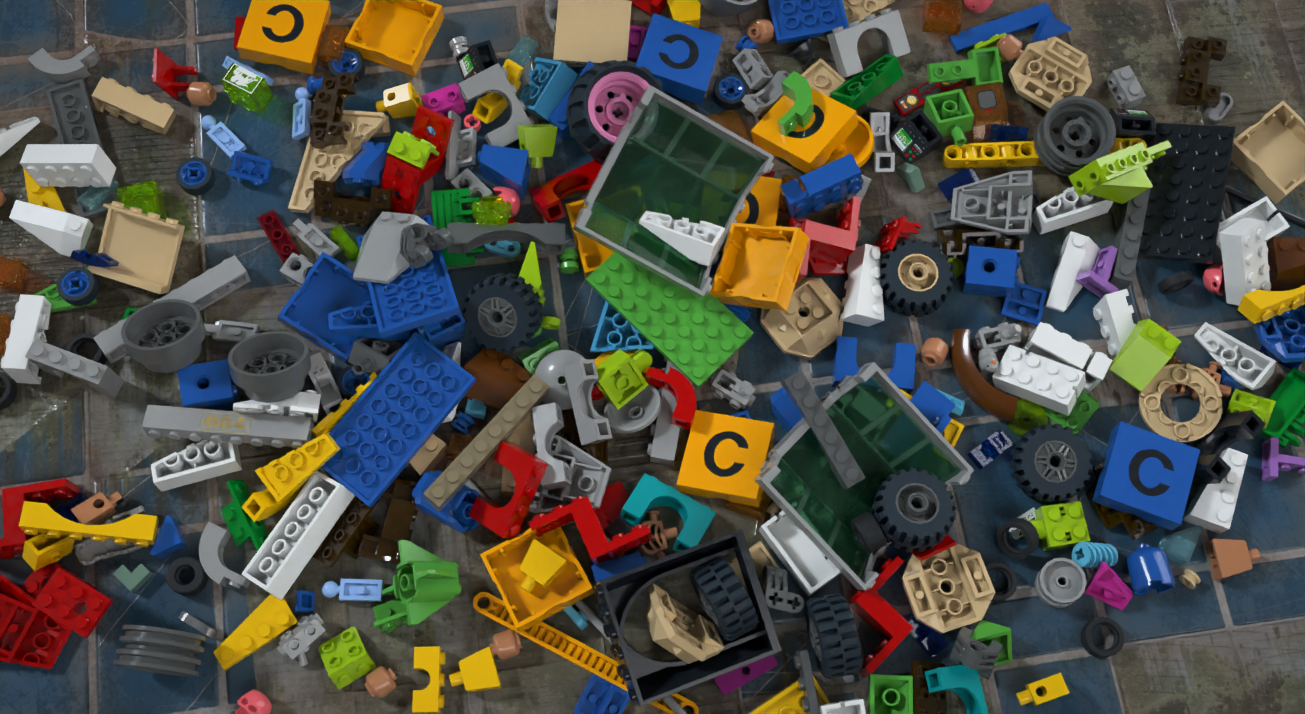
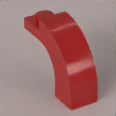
(681, 389)

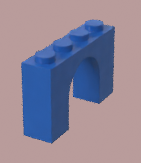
(902, 363)

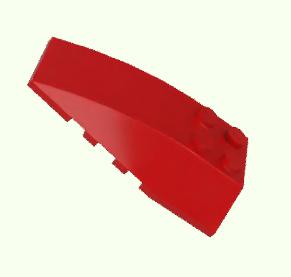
(26, 632)

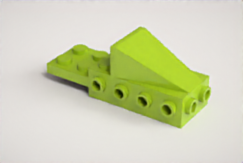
(1119, 174)

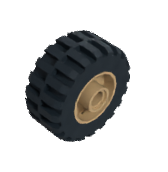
(916, 278)

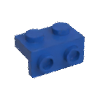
(251, 168)

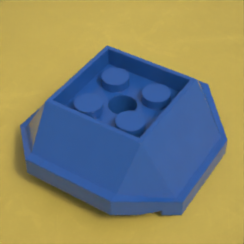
(1284, 335)

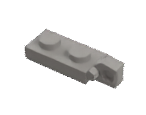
(315, 239)
(231, 331)

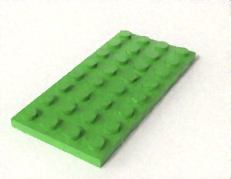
(685, 329)

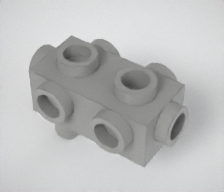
(998, 337)
(738, 392)
(298, 640)

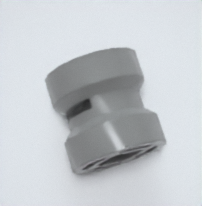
(459, 46)

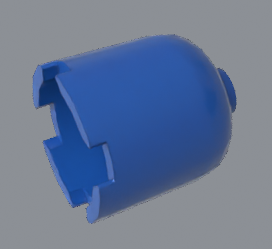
(1149, 570)

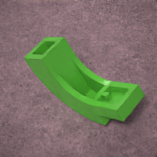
(799, 91)

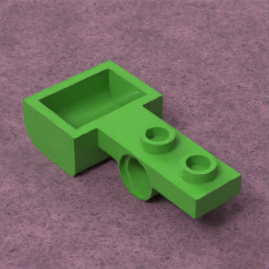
(981, 67)

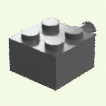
(372, 354)

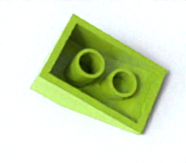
(531, 272)
(1144, 354)

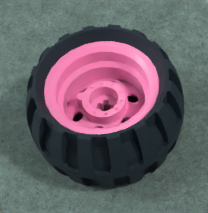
(591, 91)

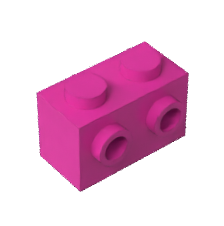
(444, 100)

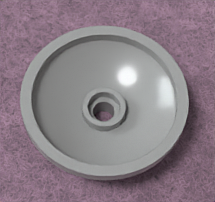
(550, 371)
(636, 413)

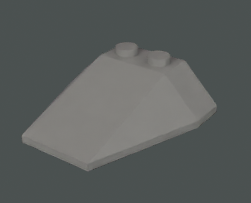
(996, 203)
(380, 247)
(588, 479)

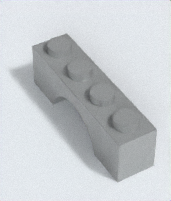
(580, 381)
(547, 421)

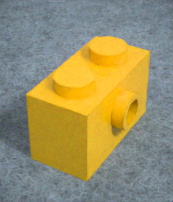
(45, 550)

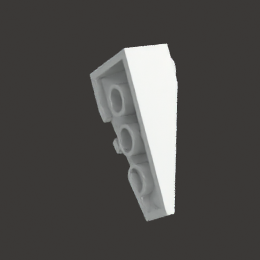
(53, 227)
(691, 239)
(1076, 257)
(301, 405)

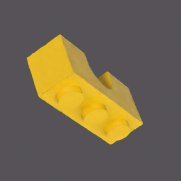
(429, 699)

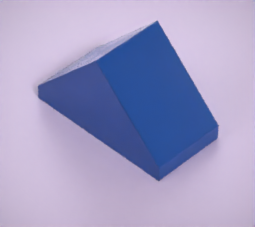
(1048, 28)
(169, 539)

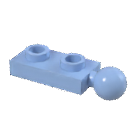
(301, 114)
(222, 136)
(355, 590)

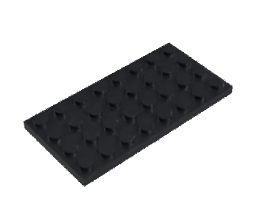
(1187, 193)

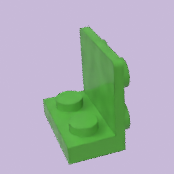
(533, 356)
(1079, 415)
(390, 615)

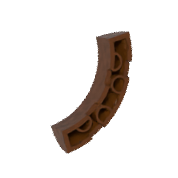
(973, 383)

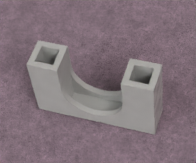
(844, 41)
(495, 81)
(59, 361)

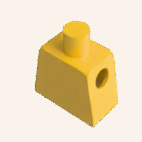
(684, 11)
(400, 101)
(541, 566)
(477, 672)
(1051, 686)

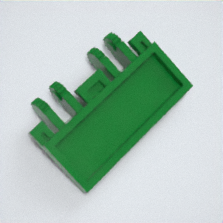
(448, 208)
(1288, 408)

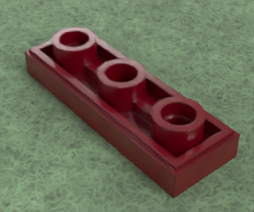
(273, 227)

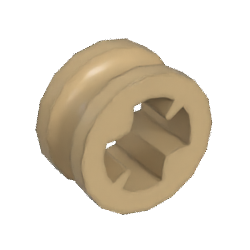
(1189, 579)

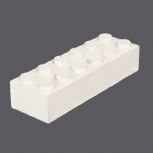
(298, 534)

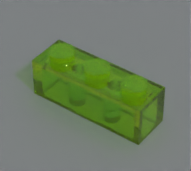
(344, 242)

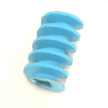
(1093, 554)

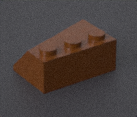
(1286, 263)
(496, 378)

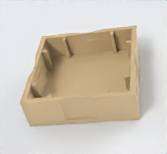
(1273, 152)

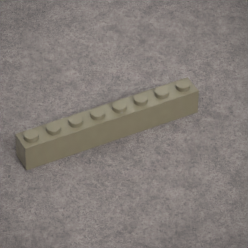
(486, 443)

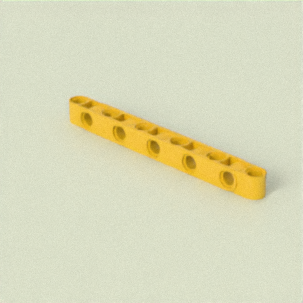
(1007, 154)

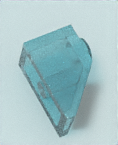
(1180, 545)

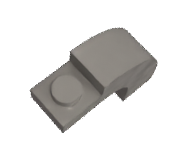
(65, 70)
(765, 99)
(882, 157)
(324, 382)
(211, 557)

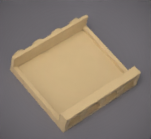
(592, 31)
(141, 245)

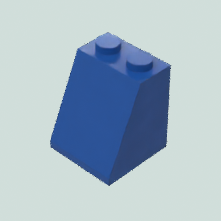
(505, 167)
(617, 566)

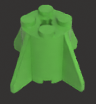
(423, 581)

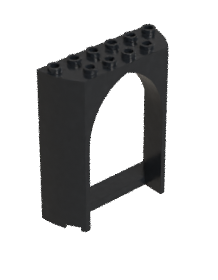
(654, 678)

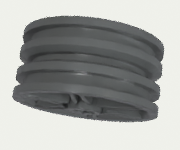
(1074, 135)
(160, 650)

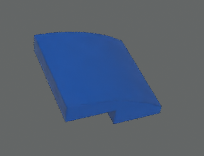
(1024, 304)
(601, 698)

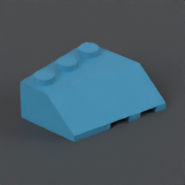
(546, 87)
(617, 333)

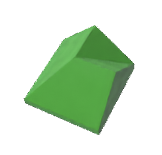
(987, 632)
(890, 694)

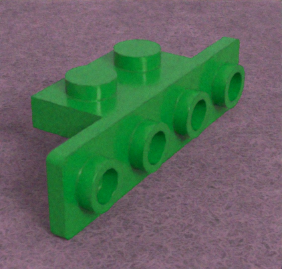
(238, 521)

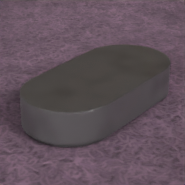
(1215, 115)
(197, 624)

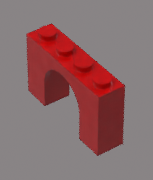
(549, 195)
(527, 474)

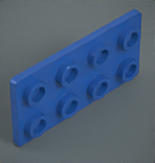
(933, 405)

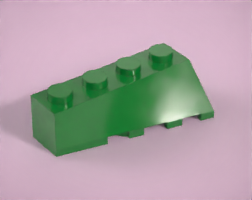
(869, 82)

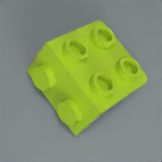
(410, 149)
(346, 658)

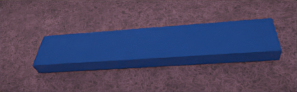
(1009, 24)

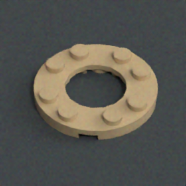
(1205, 388)

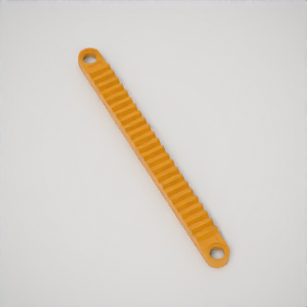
(569, 649)

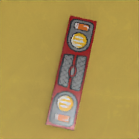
(916, 98)

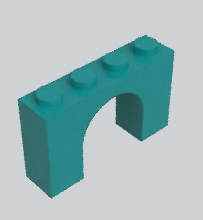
(654, 493)
(963, 682)

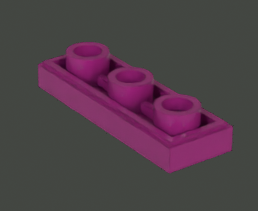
(734, 679)

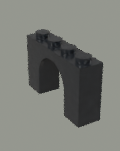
(1230, 429)

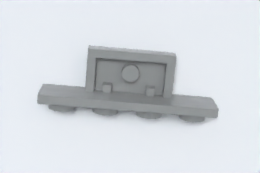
(461, 147)

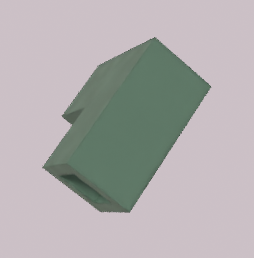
(912, 176)
(135, 579)

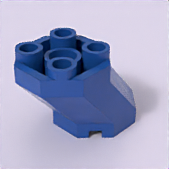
(367, 165)
(784, 410)
(455, 512)

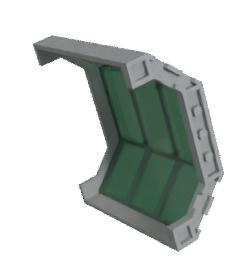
(673, 166)
(883, 437)

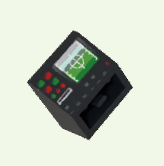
(477, 59)
(1133, 124)
(915, 137)

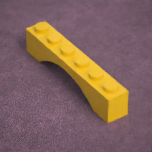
(1263, 304)
(43, 519)

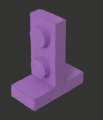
(1097, 278)
(1273, 461)

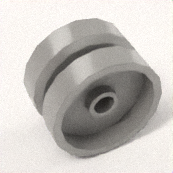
(1070, 577)

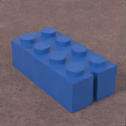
(822, 187)

